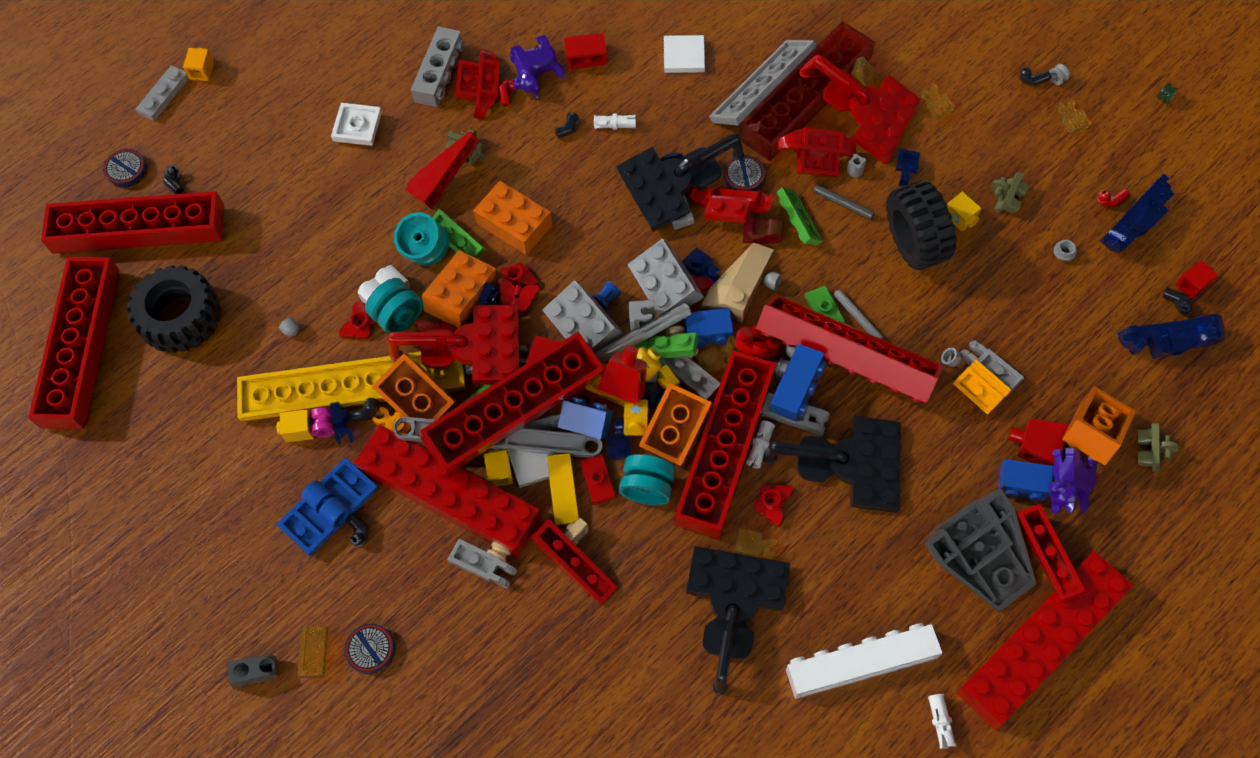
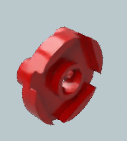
(752, 342)

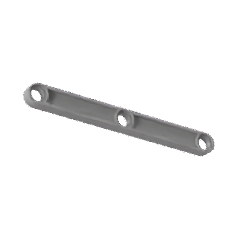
(522, 440)

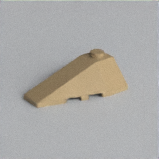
(739, 283)

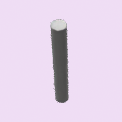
(843, 202)

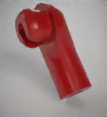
(504, 91)
(1109, 200)

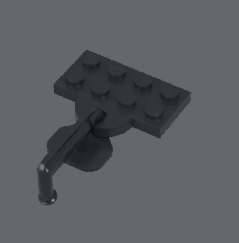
(660, 184)
(870, 458)
(734, 585)

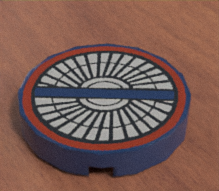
(124, 167)
(744, 173)
(369, 648)

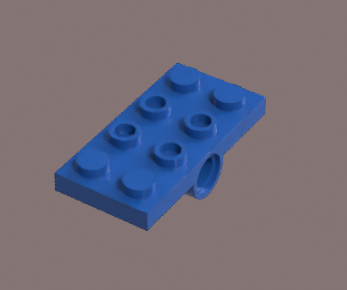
(327, 506)

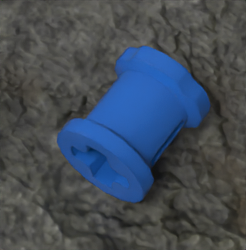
(607, 294)

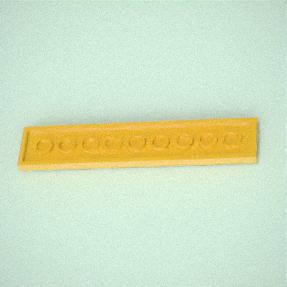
(318, 386)

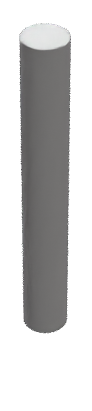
(854, 311)

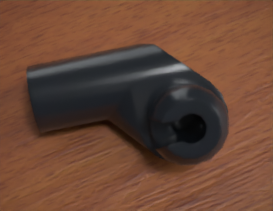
(1032, 79)
(570, 126)
(171, 180)
(1179, 299)
(366, 413)
(360, 530)

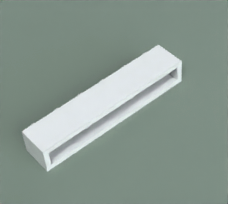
(863, 660)

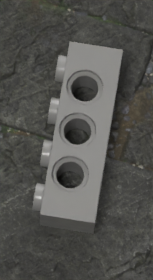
(437, 67)

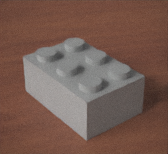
(664, 278)
(579, 311)

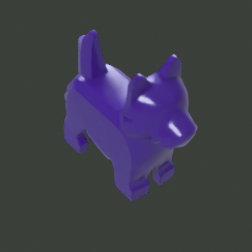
(533, 63)
(1071, 478)

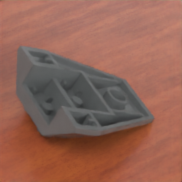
(985, 550)

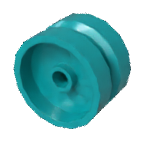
(421, 239)
(394, 306)
(647, 480)

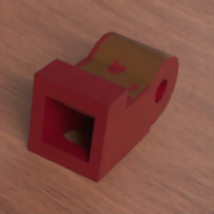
(763, 231)

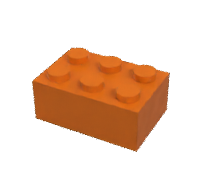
(513, 217)
(458, 289)
(413, 390)
(676, 425)
(1099, 425)

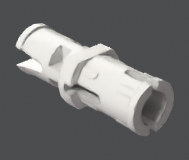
(615, 121)
(760, 444)
(942, 721)

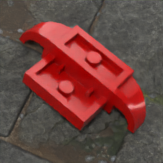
(479, 82)
(818, 150)
(731, 204)

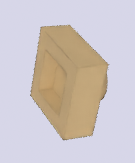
(576, 531)

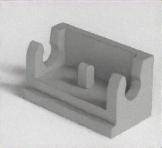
(641, 313)

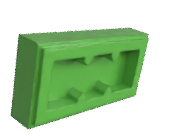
(822, 302)

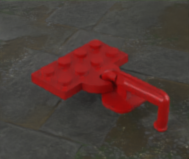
(880, 111)
(486, 344)

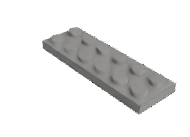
(762, 82)

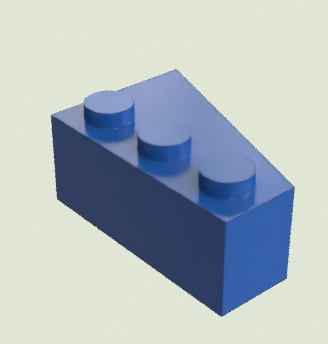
(798, 383)

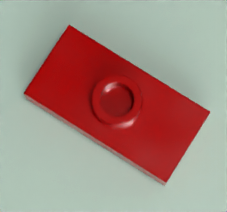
(597, 479)

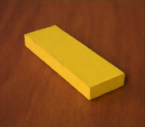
(562, 489)

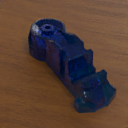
(1140, 216)
(1174, 337)

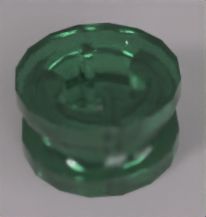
(1167, 93)

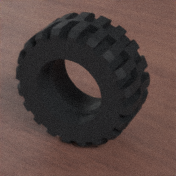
(921, 225)
(160, 289)

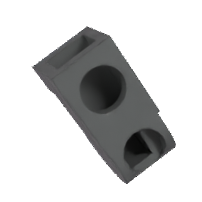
(252, 670)

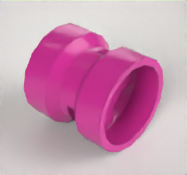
(322, 422)

